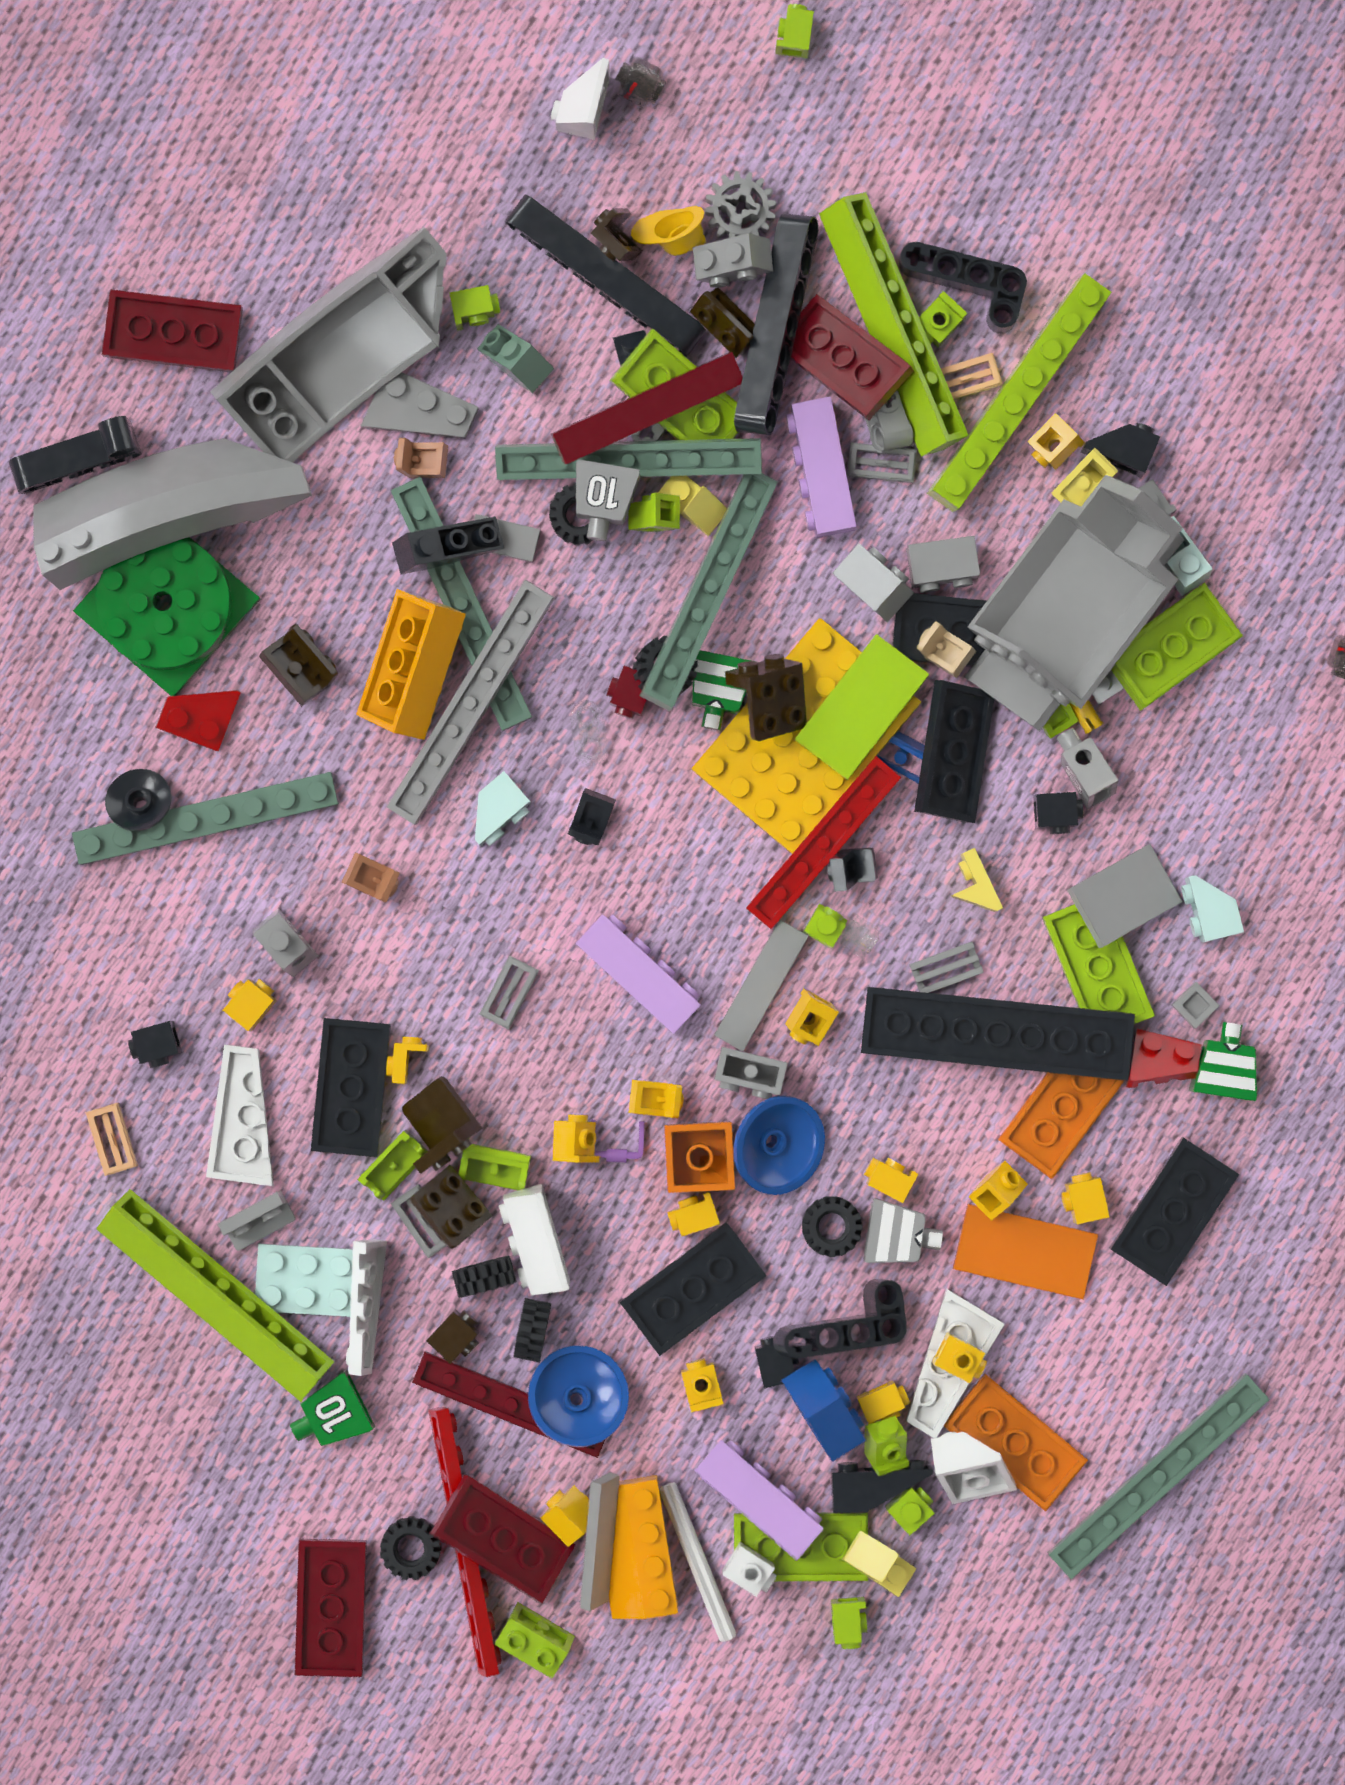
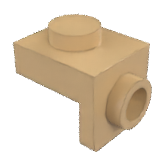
(945, 649)

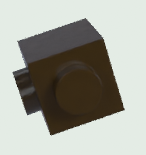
(455, 1336)

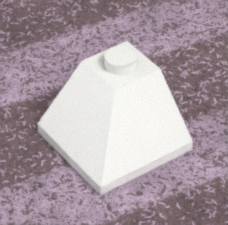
(583, 102)
(969, 1468)

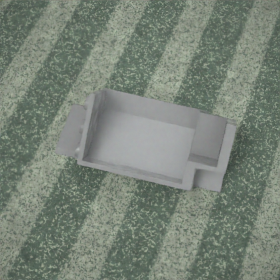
(1074, 601)

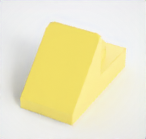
(1084, 478)
(696, 503)
(982, 892)
(879, 1563)

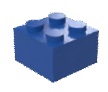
(825, 1409)

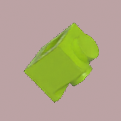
(795, 32)
(474, 306)
(953, 315)
(655, 513)
(825, 926)
(886, 1445)
(848, 1621)

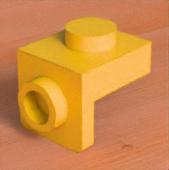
(398, 1063)
(655, 1098)

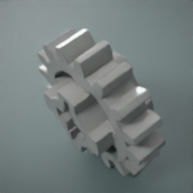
(752, 210)

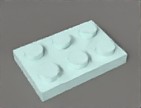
(305, 1279)

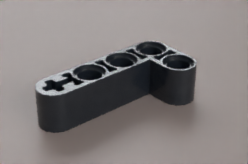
(962, 281)
(76, 455)
(840, 1328)

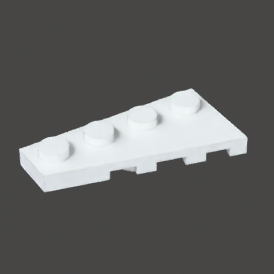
(240, 1128)
(365, 1302)
(937, 1389)

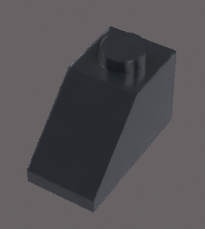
(1126, 447)

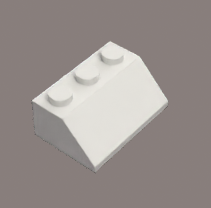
(535, 1241)

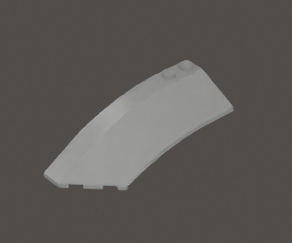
(339, 349)
(159, 503)

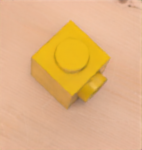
(249, 1003)
(998, 1190)
(1085, 1198)
(960, 1358)
(567, 1514)

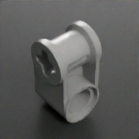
(890, 426)

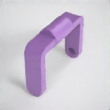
(622, 1155)

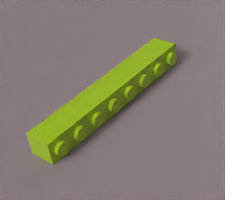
(893, 320)
(1019, 392)
(214, 1295)

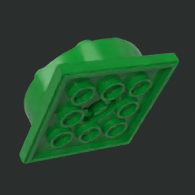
(176, 641)

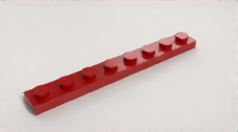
(473, 1586)

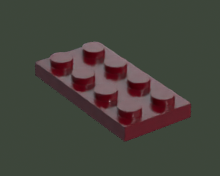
(172, 331)
(847, 358)
(502, 1539)
(330, 1607)

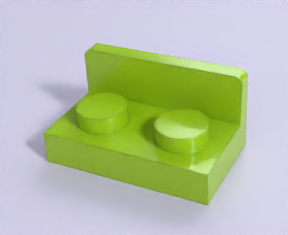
(535, 1640)

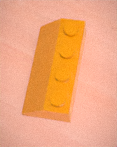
(410, 664)
(641, 1560)

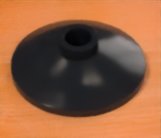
(135, 787)

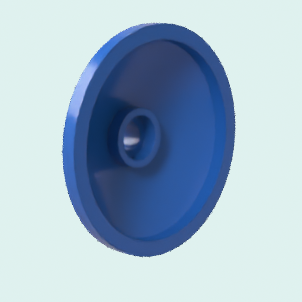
(793, 1150)
(585, 1373)

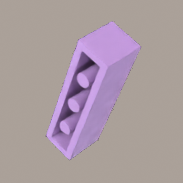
(822, 467)
(638, 974)
(759, 1499)

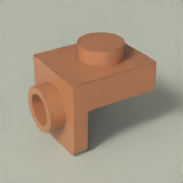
(421, 459)
(371, 877)

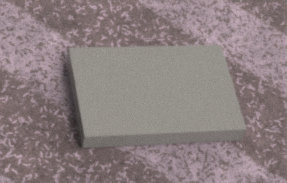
(1124, 896)

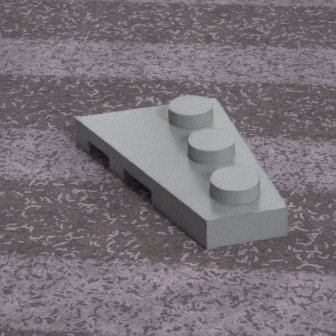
(419, 408)

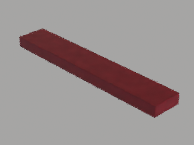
(647, 408)
(481, 1393)

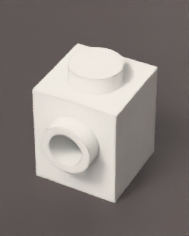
(749, 1570)

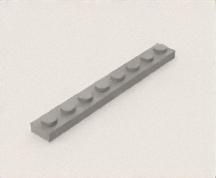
(470, 702)

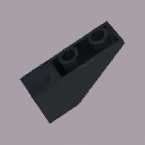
(446, 544)
(862, 1489)

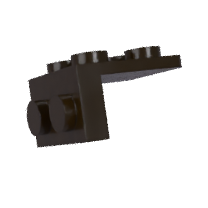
(773, 695)
(441, 1122)
(450, 1207)

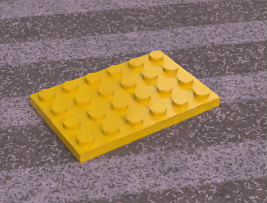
(777, 778)

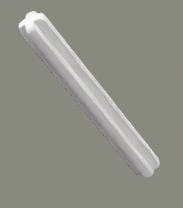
(697, 1562)

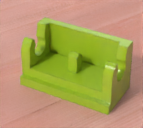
(392, 1165)
(495, 1167)

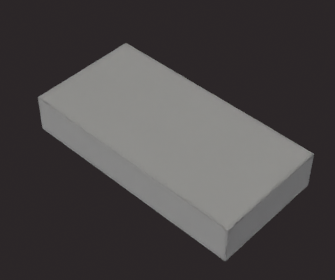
(518, 540)

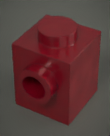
(626, 694)

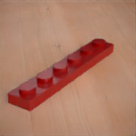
(823, 842)

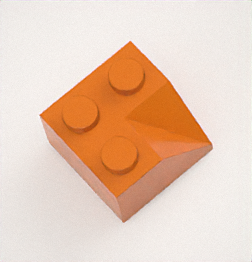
(699, 1157)

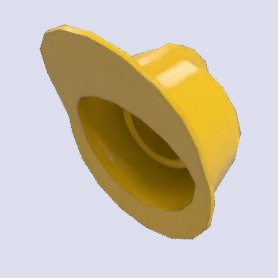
(672, 229)

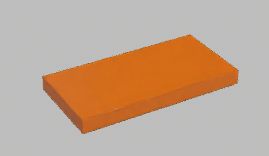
(1057, 1118)
(1025, 1252)
(1031, 1450)

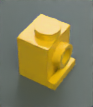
(1051, 432)
(822, 1018)
(575, 1140)
(889, 1178)
(693, 1215)
(704, 1399)
(883, 1402)

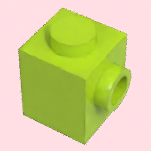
(911, 1509)

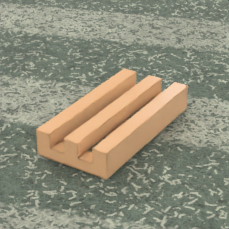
(993, 370)
(120, 1166)

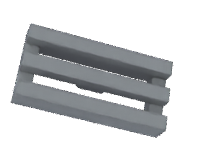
(906, 478)
(972, 959)
(521, 968)
(411, 1227)

